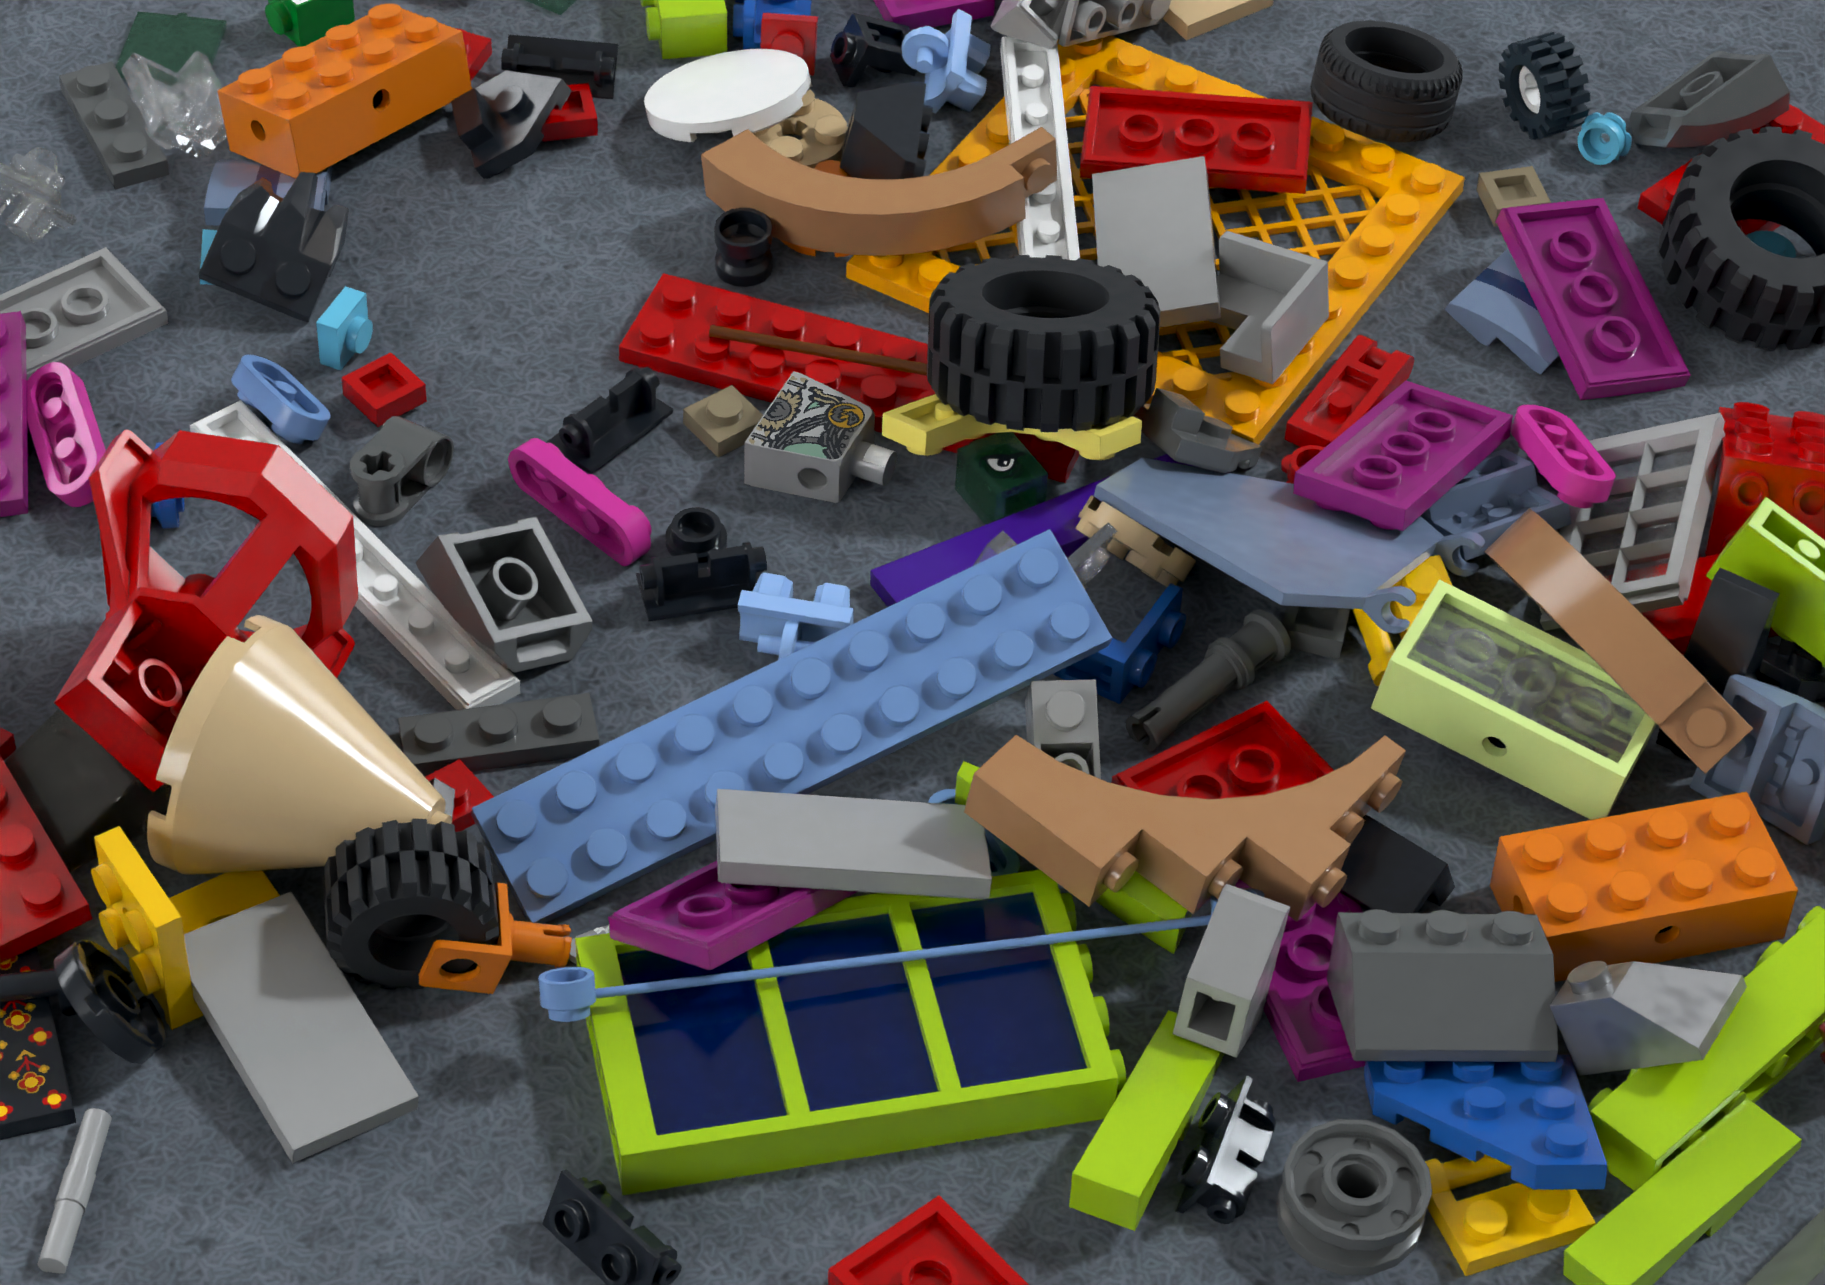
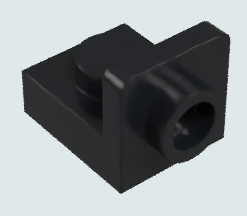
(867, 43)

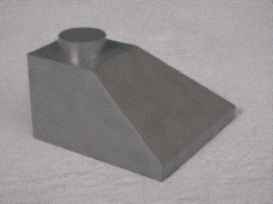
(1642, 1014)

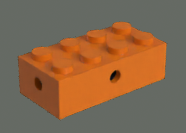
(344, 90)
(1649, 883)

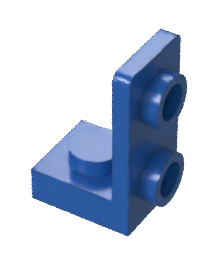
(1133, 662)

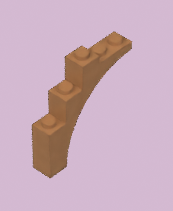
(1100, 832)

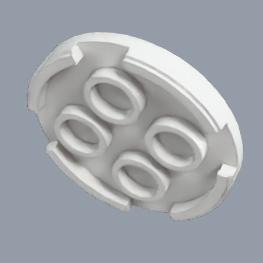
(728, 93)

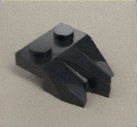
(277, 247)

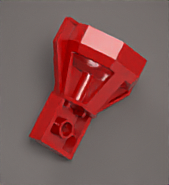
(170, 625)

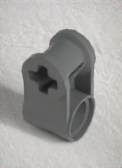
(398, 470)

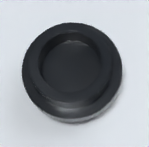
(696, 532)

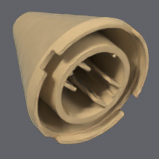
(277, 764)

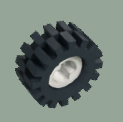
(1544, 85)

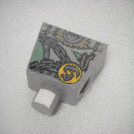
(815, 443)

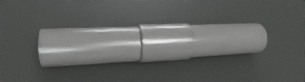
(74, 1191)

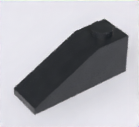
(1729, 634)

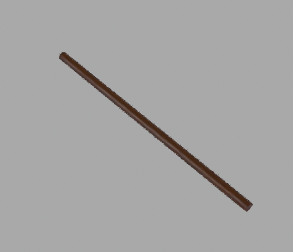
(818, 350)

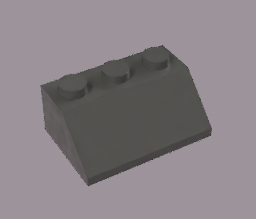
(1444, 986)

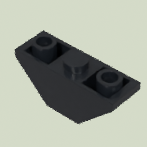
(888, 133)

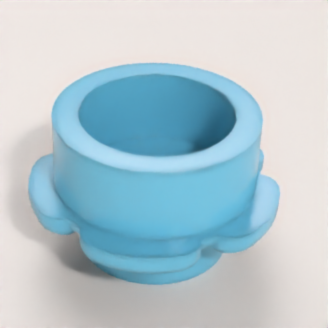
(1594, 147)

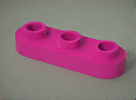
(63, 432)
(1563, 455)
(580, 501)

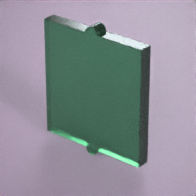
(172, 39)

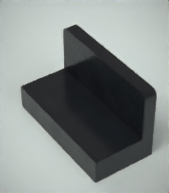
(1393, 872)

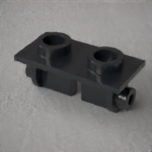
(565, 59)
(612, 422)
(683, 587)
(1232, 1130)
(600, 1235)

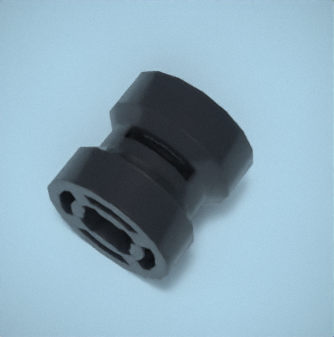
(746, 256)

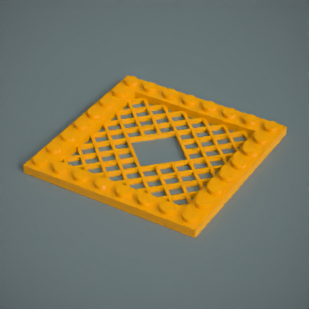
(1363, 263)

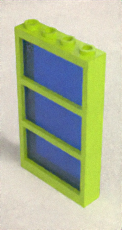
(857, 1055)

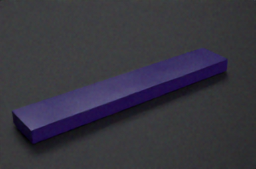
(938, 562)

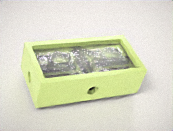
(1514, 702)

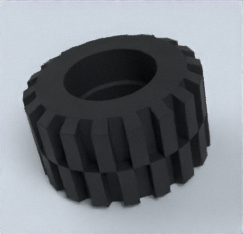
(403, 892)

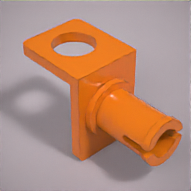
(516, 942)

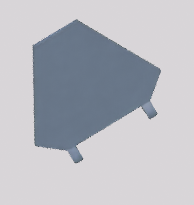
(1283, 540)

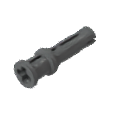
(1227, 665)

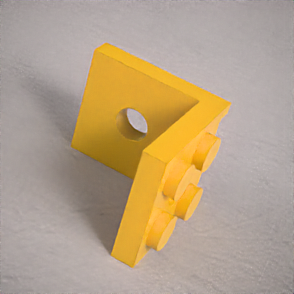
(154, 926)

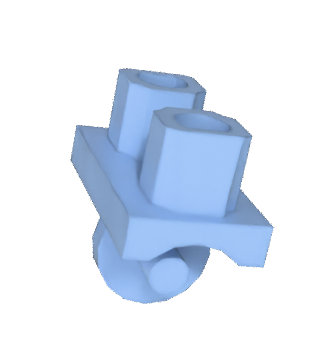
(949, 62)
(789, 624)

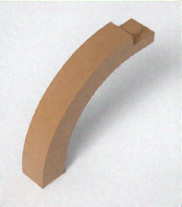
(877, 214)
(1619, 639)

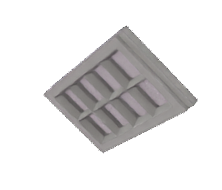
(1655, 513)

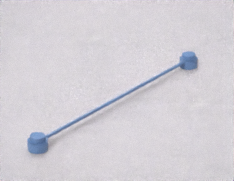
(572, 990)

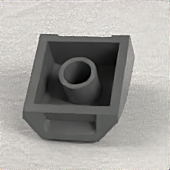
(1712, 101)
(508, 593)

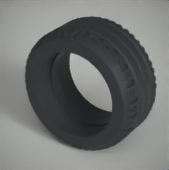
(1386, 81)

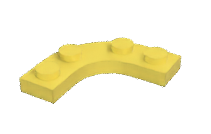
(930, 426)

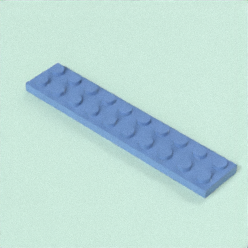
(791, 726)

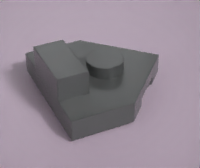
(1192, 437)

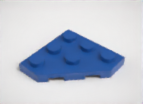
(1508, 1110)

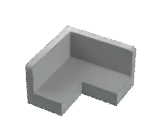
(1272, 302)

